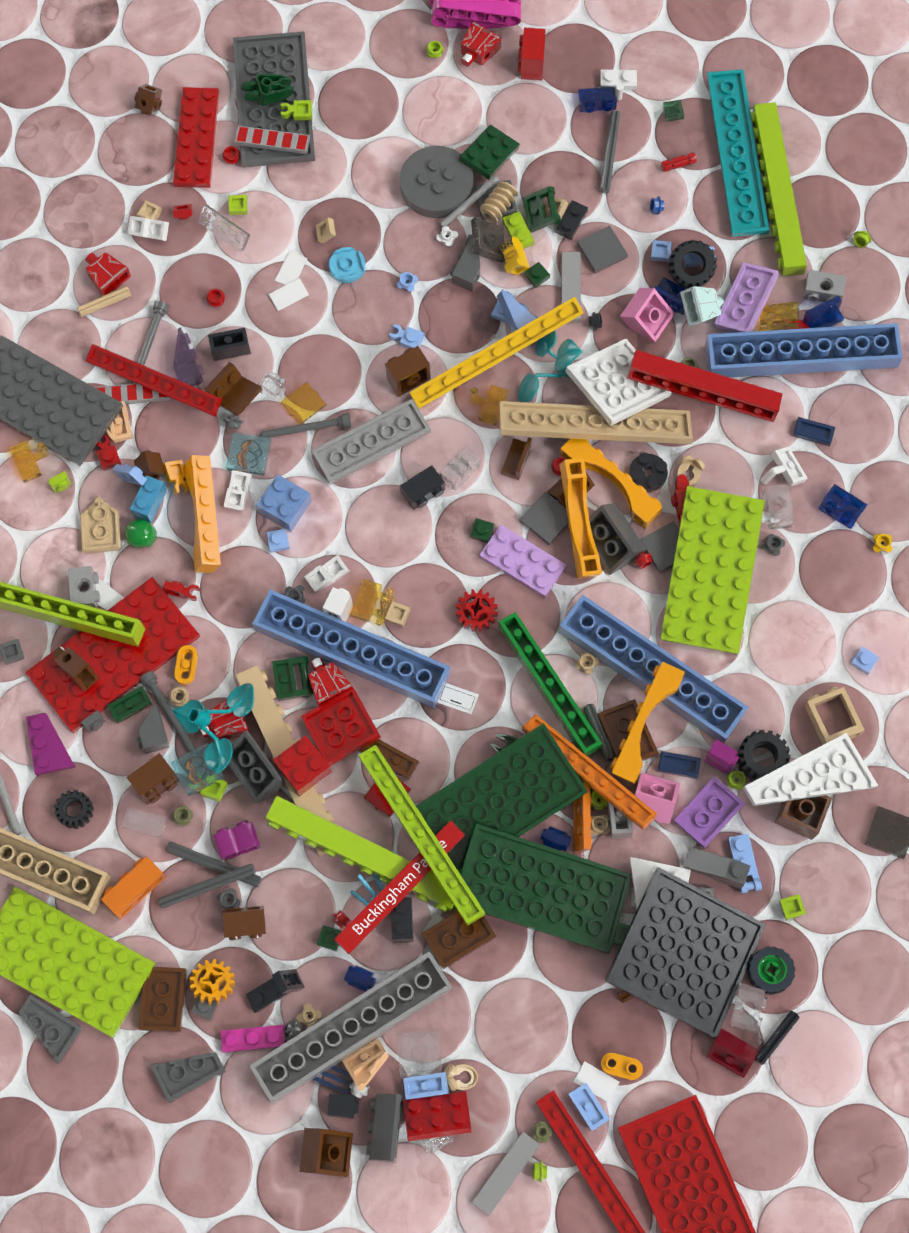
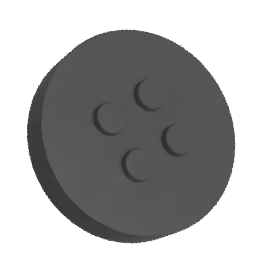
(435, 181)

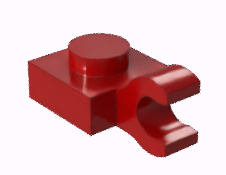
(177, 589)

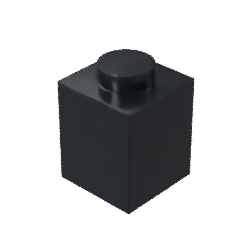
(342, 1106)

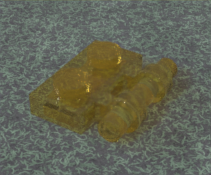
(780, 313)
(366, 601)

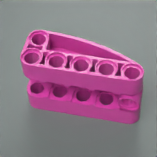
(487, 13)

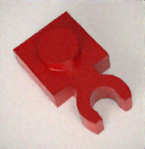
(108, 454)

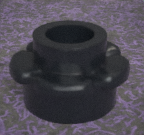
(595, 320)

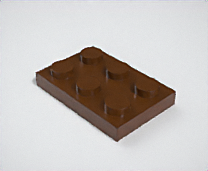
(616, 722)
(453, 939)
(163, 1000)

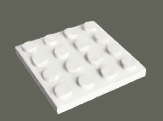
(606, 385)

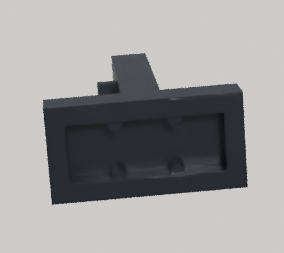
(274, 989)

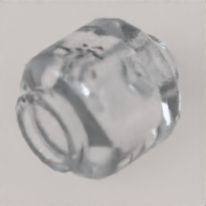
(272, 385)

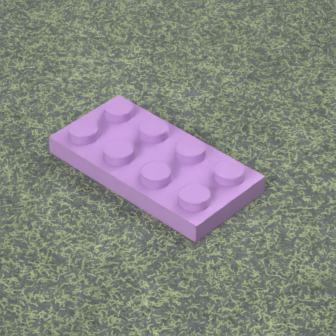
(746, 298)
(522, 561)

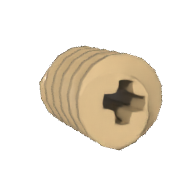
(497, 201)

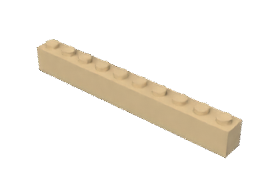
(278, 737)

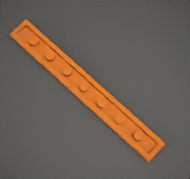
(599, 779)

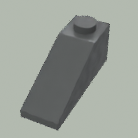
(717, 867)

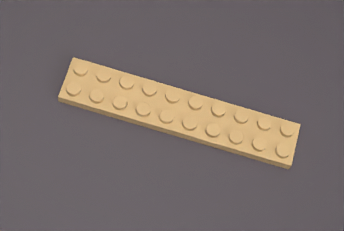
(588, 423)

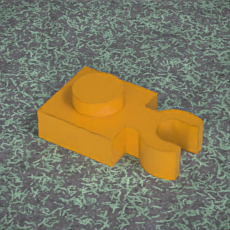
(176, 473)

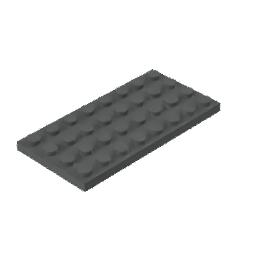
(278, 55)
(52, 403)

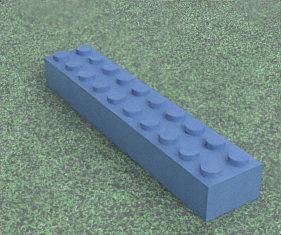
(804, 350)
(352, 648)
(636, 660)

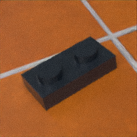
(571, 220)

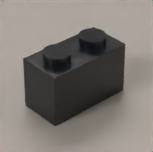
(229, 344)
(423, 487)
(402, 922)

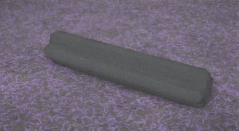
(595, 722)

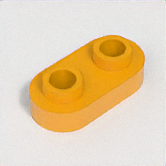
(186, 666)
(621, 1067)

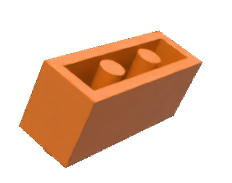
(133, 887)

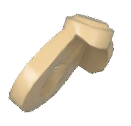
(697, 465)
(453, 1084)

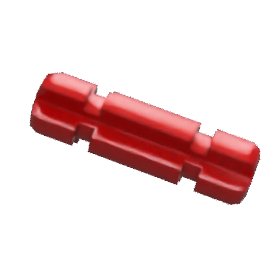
(678, 162)

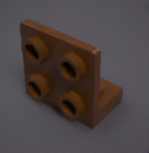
(234, 389)

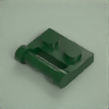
(536, 212)
(285, 678)

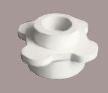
(447, 241)

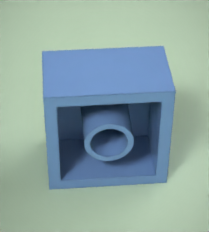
(284, 503)

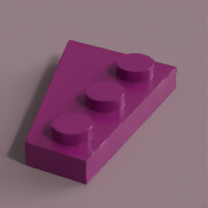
(46, 746)

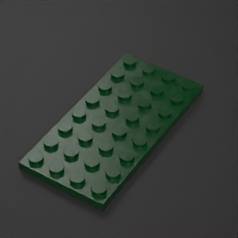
(506, 791)
(545, 888)

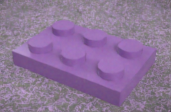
(709, 812)

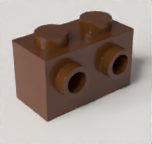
(244, 922)

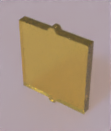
(303, 403)

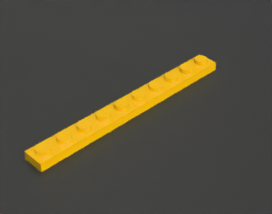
(496, 352)

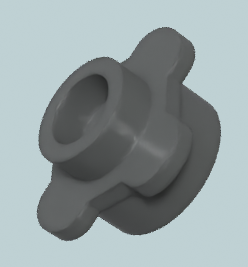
(233, 422)
(776, 540)
(295, 590)
(231, 893)
(292, 1028)

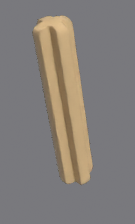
(104, 301)

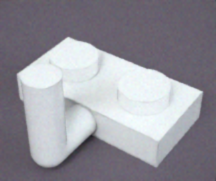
(620, 80)
(788, 466)

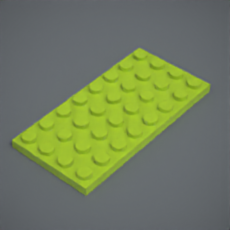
(712, 570)
(69, 962)

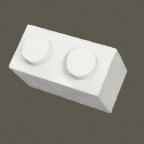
(338, 604)

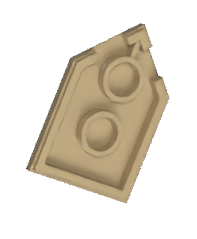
(100, 528)

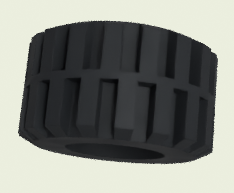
(701, 250)
(762, 740)

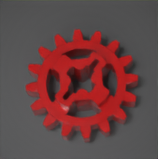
(483, 612)

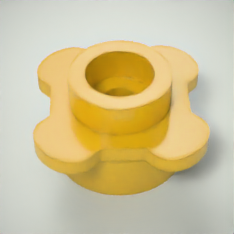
(886, 538)

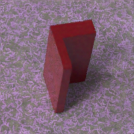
(732, 1053)

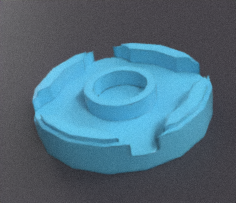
(347, 265)

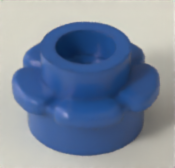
(657, 205)

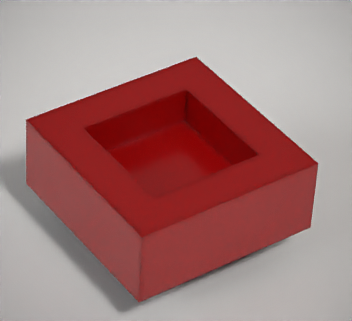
(183, 211)

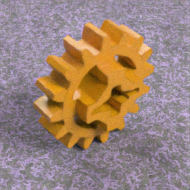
(220, 978)

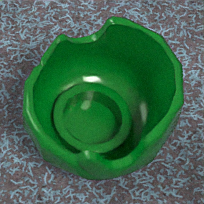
(140, 533)

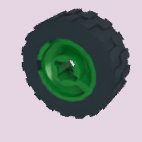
(779, 961)

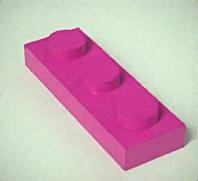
(252, 1038)

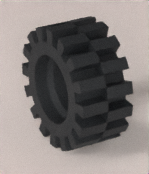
(65, 800)

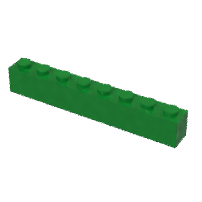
(549, 684)

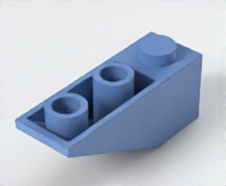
(515, 312)

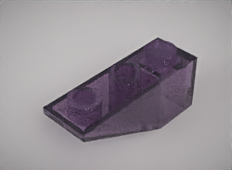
(184, 361)

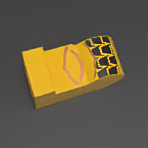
(514, 256)

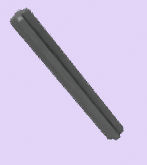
(610, 152)
(208, 862)
(206, 885)

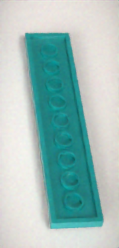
(737, 153)

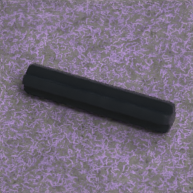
(777, 1037)

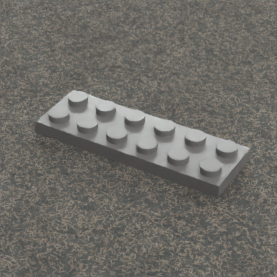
(371, 441)

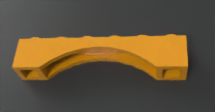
(575, 493)
(642, 507)
(206, 544)
(665, 684)

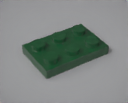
(489, 152)

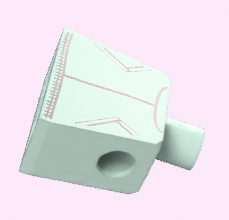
(701, 304)

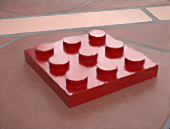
(341, 726)

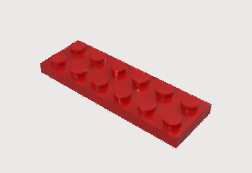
(196, 137)

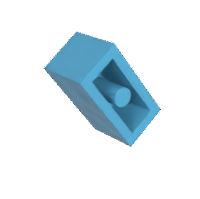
(148, 499)

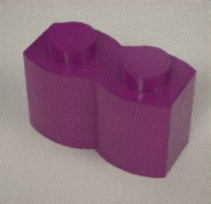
(721, 757)
(236, 840)

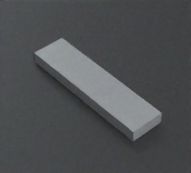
(571, 278)
(506, 1173)

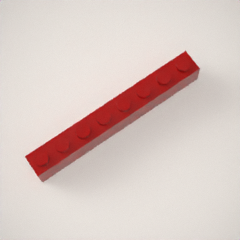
(704, 385)

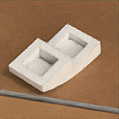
(148, 228)
(238, 490)
(327, 574)

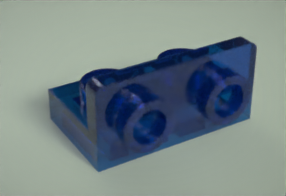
(597, 99)
(671, 294)
(825, 314)
(842, 506)

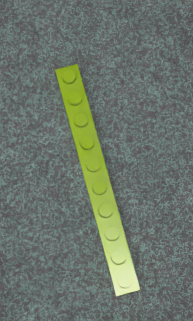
(422, 835)

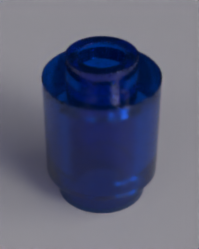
(555, 838)
(360, 978)

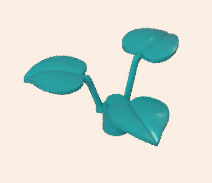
(566, 354)
(194, 716)

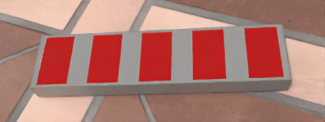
(272, 139)
(133, 393)

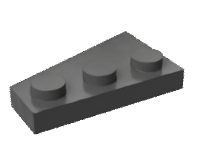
(50, 1026)
(187, 1074)

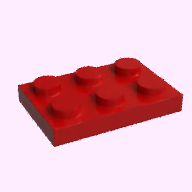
(437, 1116)

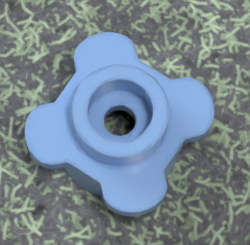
(407, 276)

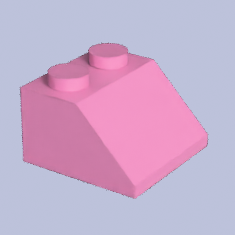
(647, 313)
(658, 795)

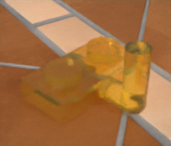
(490, 409)
(26, 460)

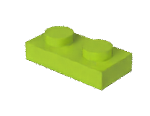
(517, 228)

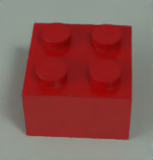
(531, 53)
(302, 765)

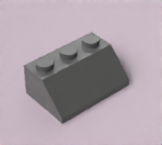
(614, 538)
(254, 769)
(385, 1127)

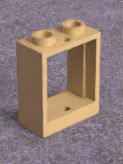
(854, 731)

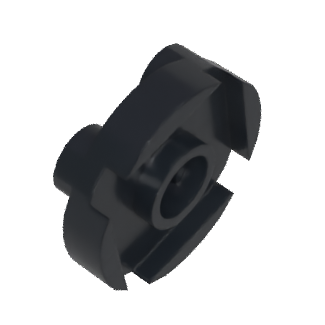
(652, 462)

